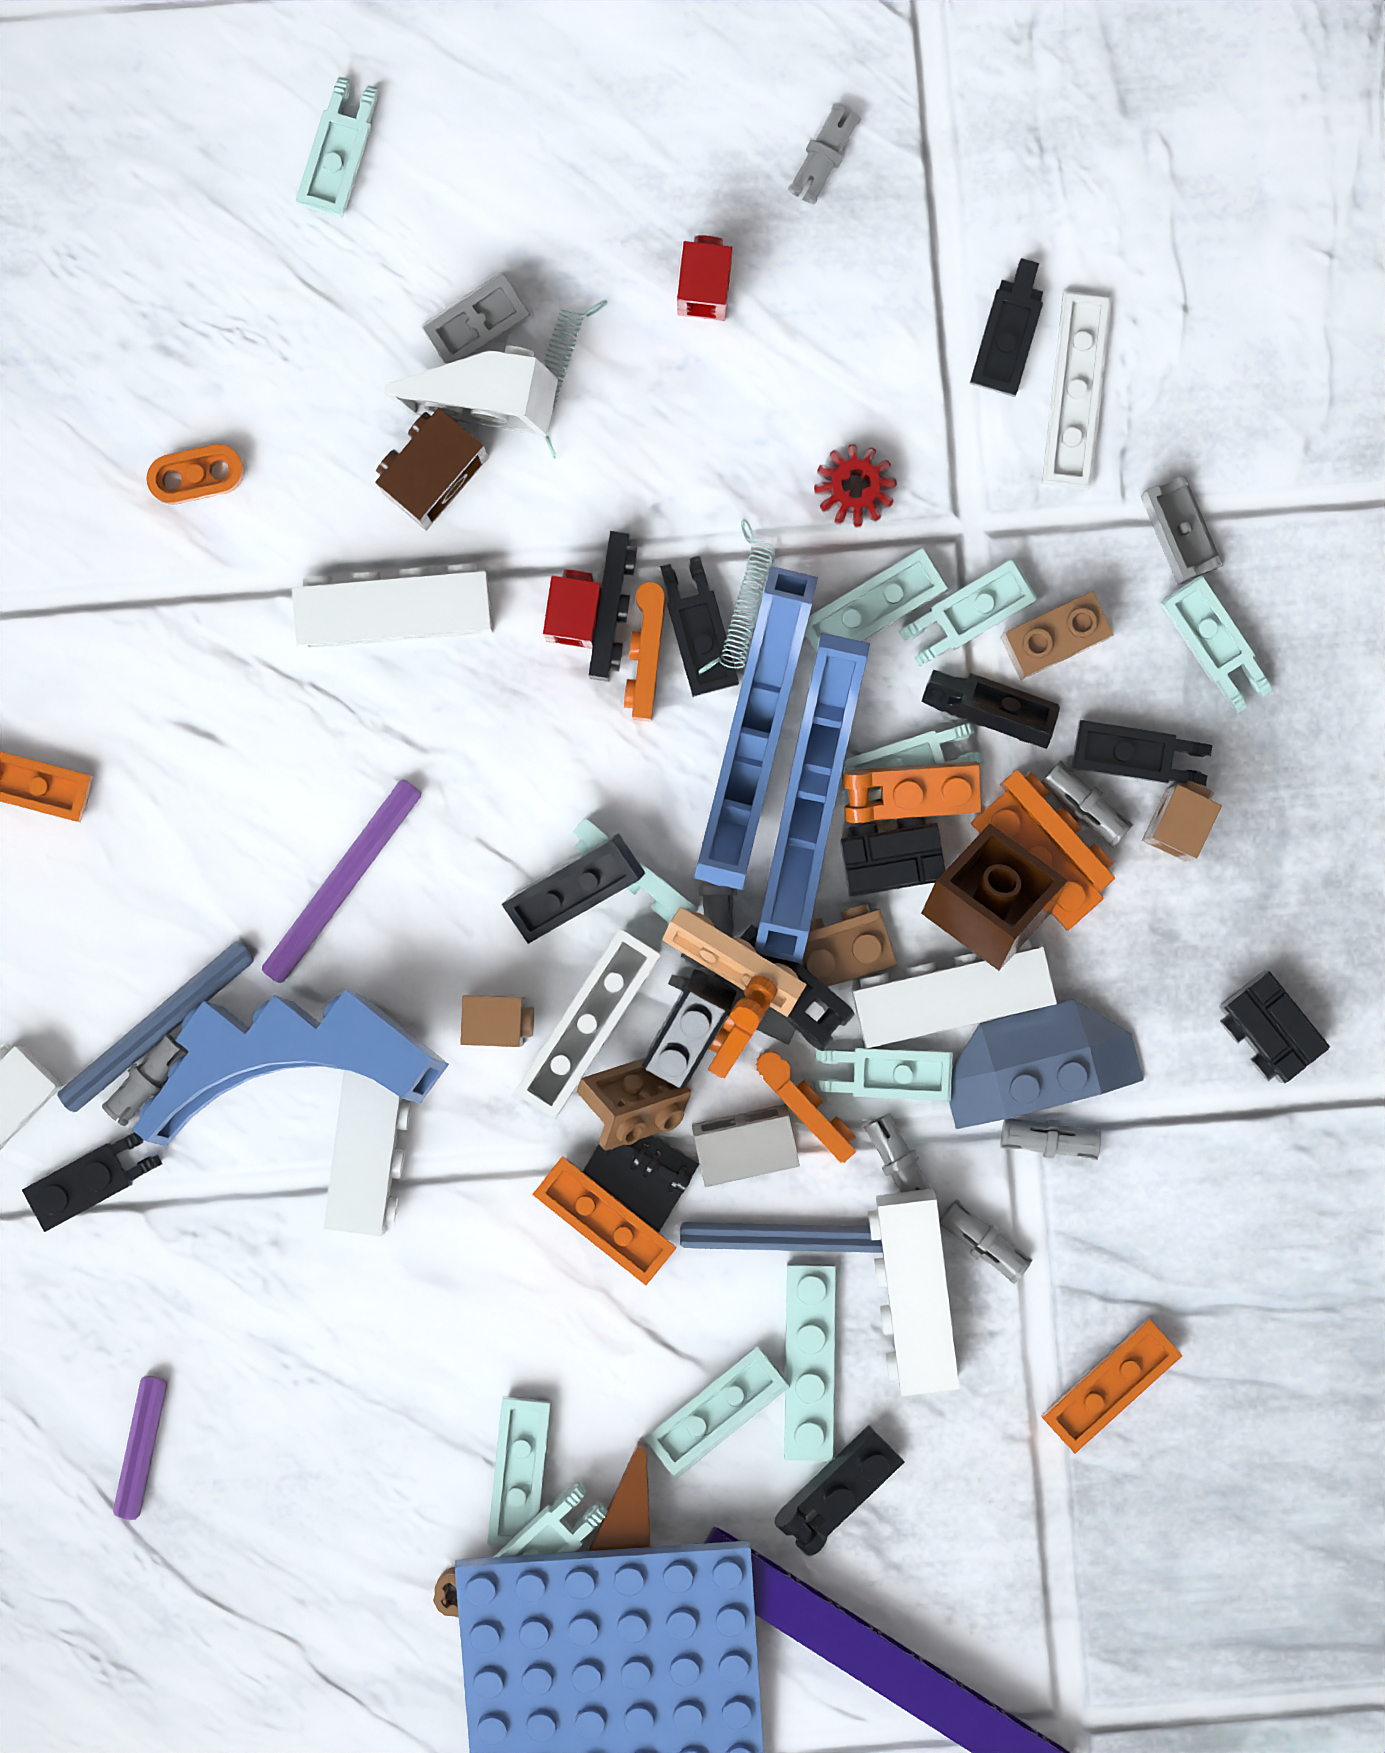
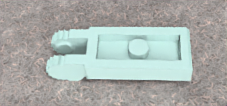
(336, 152)
(974, 609)
(1214, 639)
(917, 750)
(891, 1074)
(550, 1532)

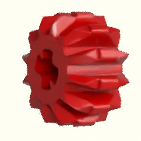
(841, 477)

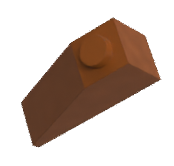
(628, 1512)

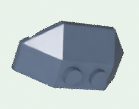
(1040, 1063)

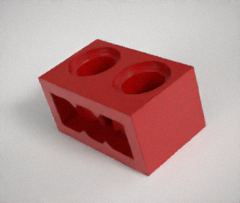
(704, 278)
(572, 609)

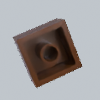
(430, 467)
(994, 896)

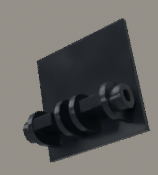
(643, 1176)

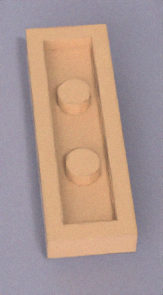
(731, 957)

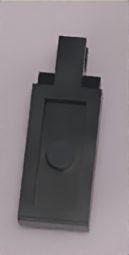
(1009, 332)
(993, 706)

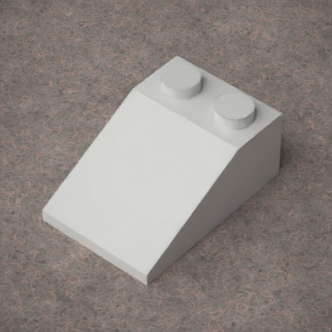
(484, 389)

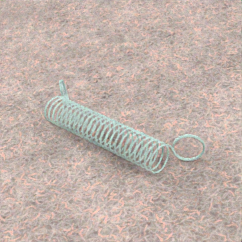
(603, 303)
(709, 665)

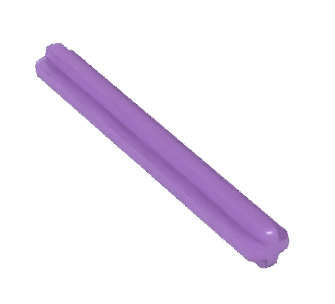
(341, 881)

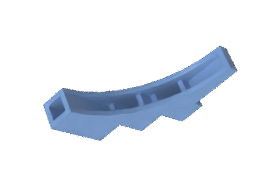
(756, 728)
(811, 797)
(284, 1037)

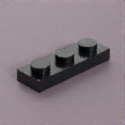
(612, 606)
(573, 888)

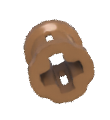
(443, 1605)

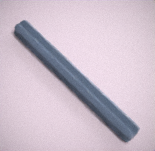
(154, 1027)
(778, 1237)

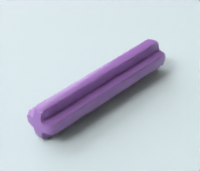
(140, 1447)

